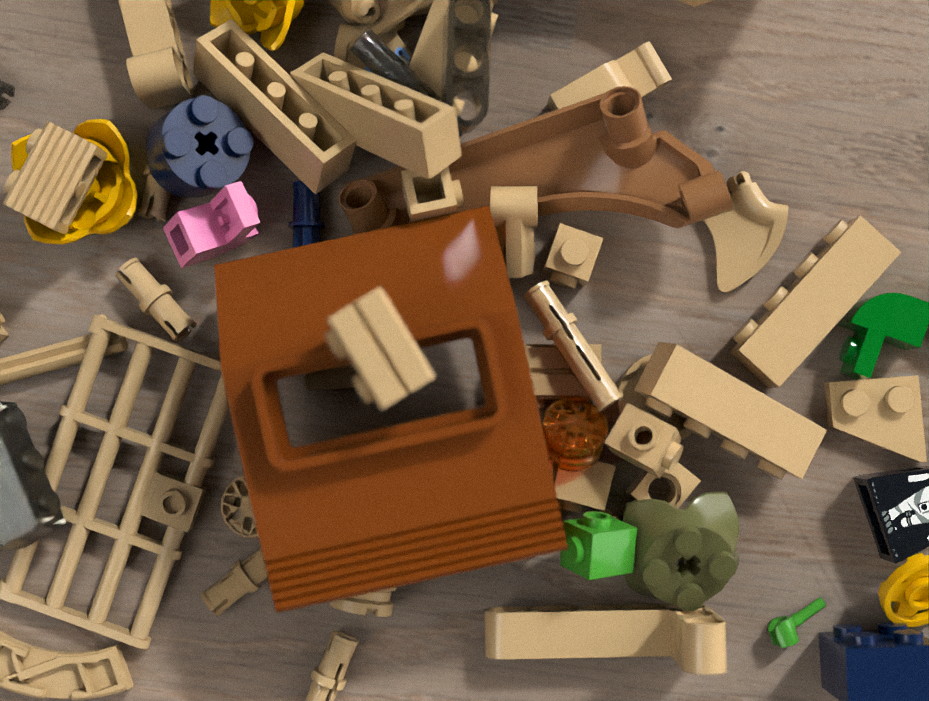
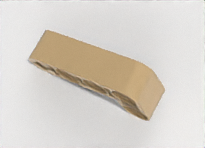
(158, 60)

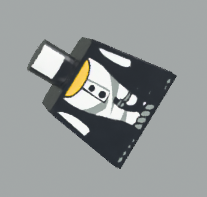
(897, 510)

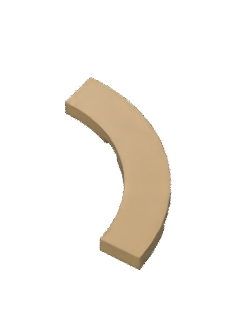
(62, 674)

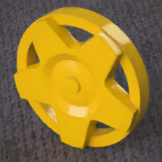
(909, 590)

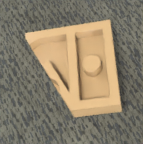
(880, 413)

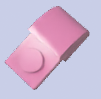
(214, 226)

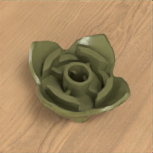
(700, 533)

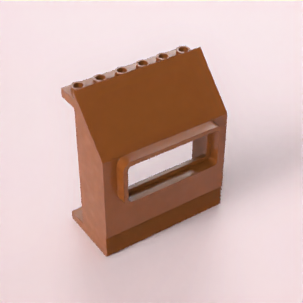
(401, 496)

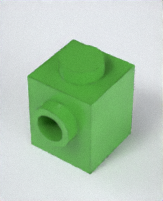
(598, 546)

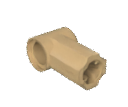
(514, 217)

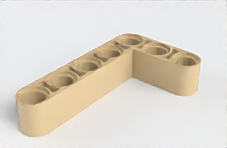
(611, 630)

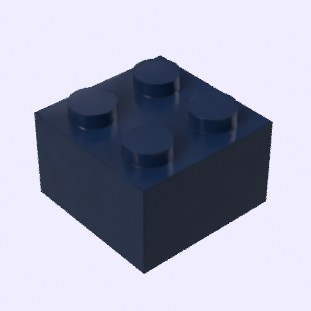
(875, 663)

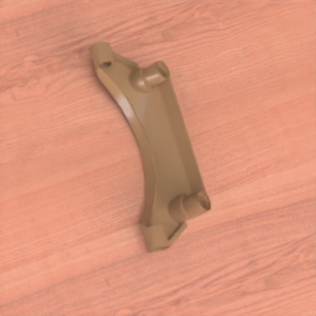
(580, 159)

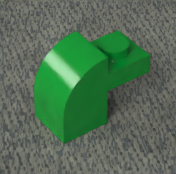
(879, 319)

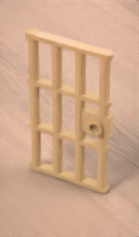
(154, 494)

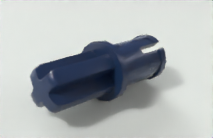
(306, 216)

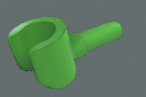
(783, 630)

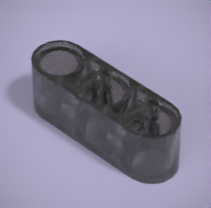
(473, 39)

